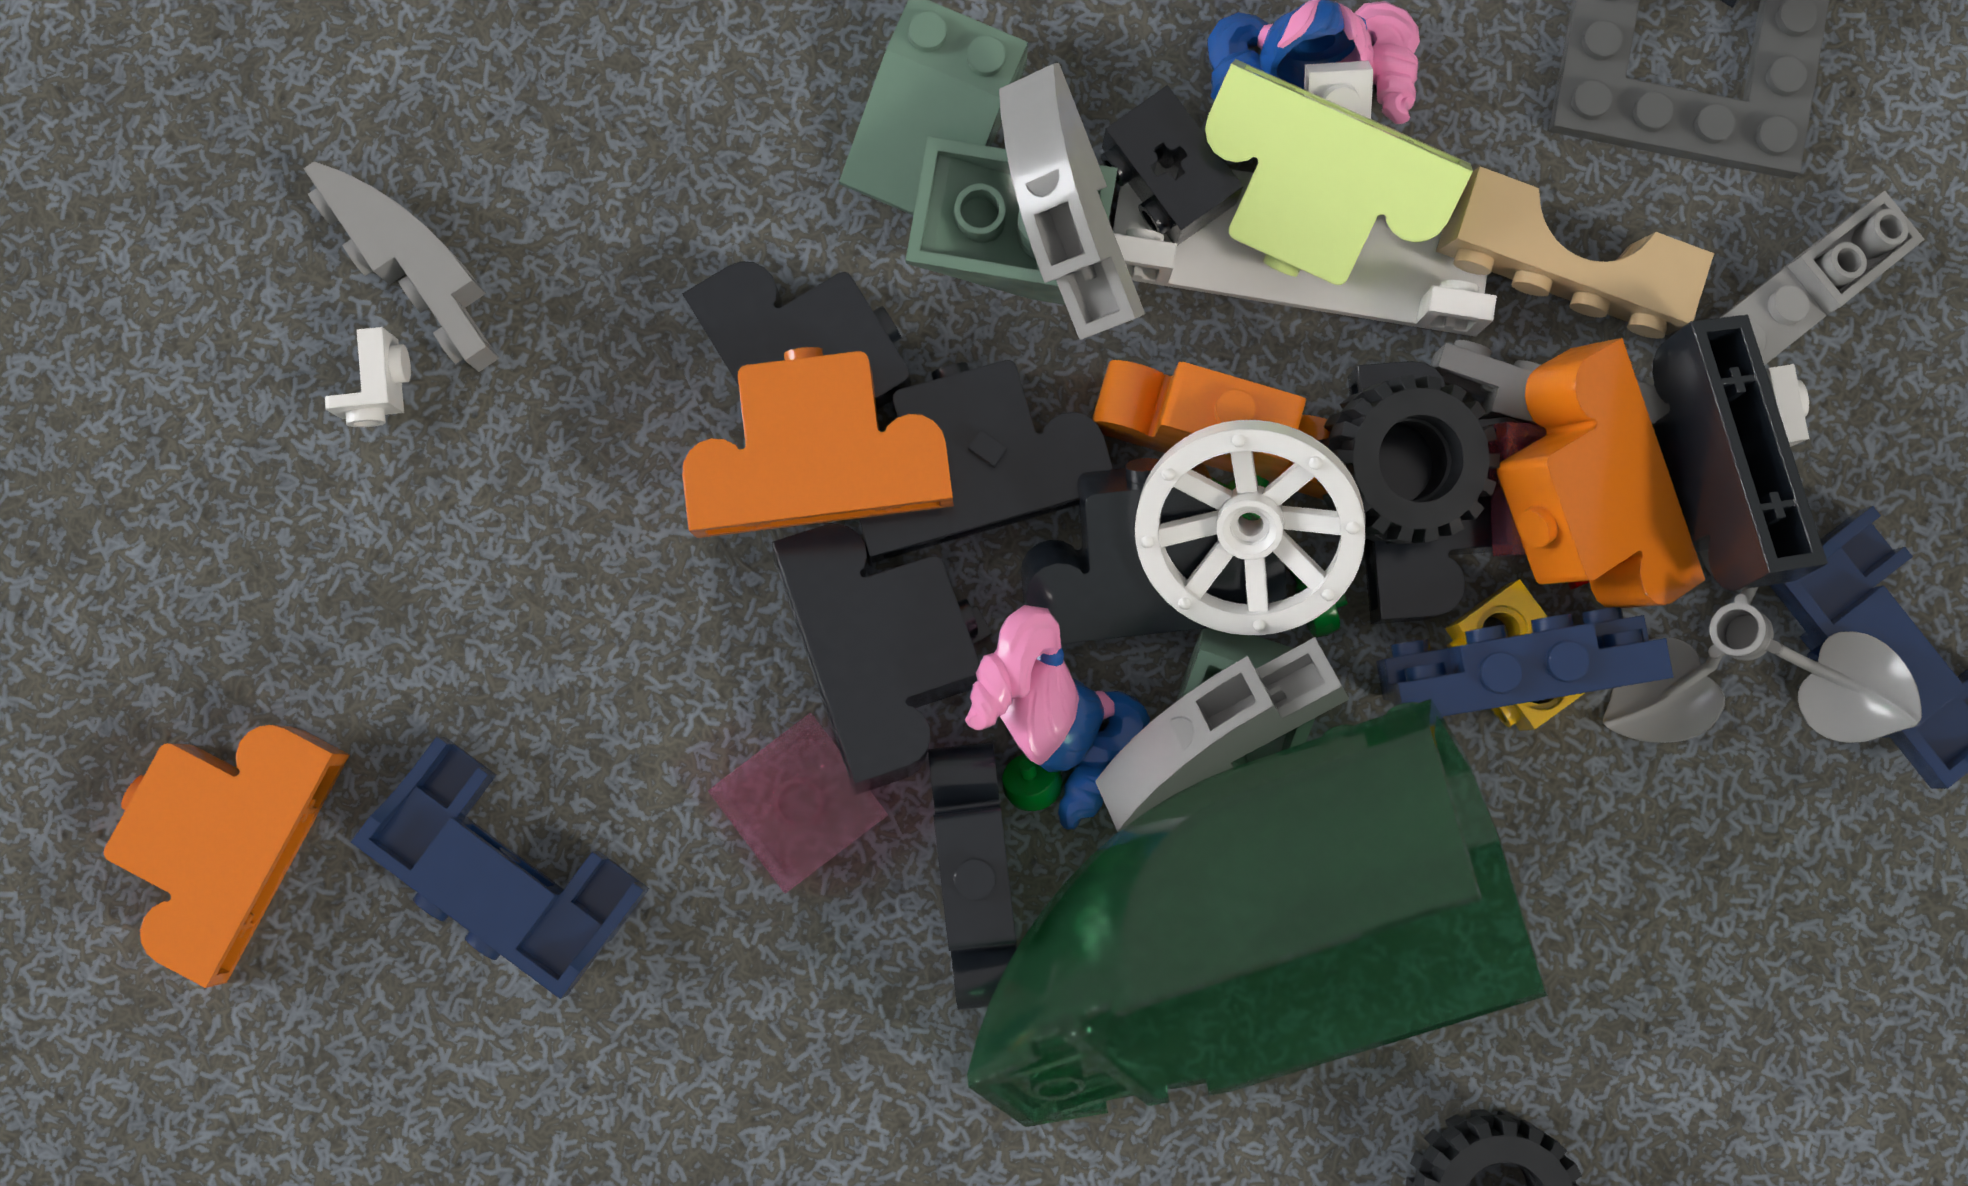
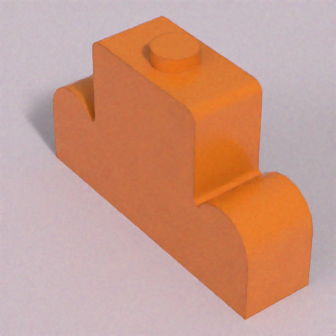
(1162, 409)
(813, 452)
(1596, 486)
(219, 841)

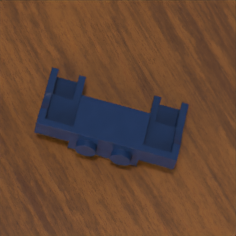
(1844, 600)
(1526, 667)
(485, 885)

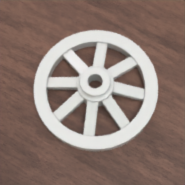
(1250, 538)

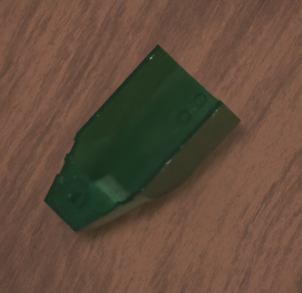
(1265, 929)

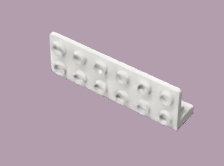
(1388, 283)

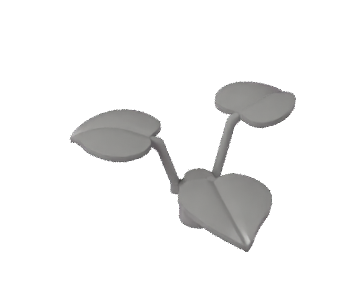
(1851, 697)

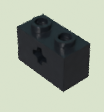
(1167, 133)

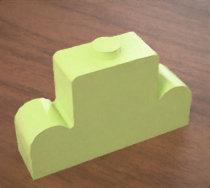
(1324, 175)

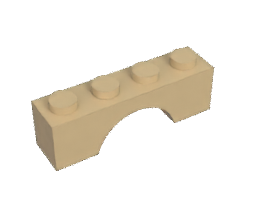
(1504, 232)

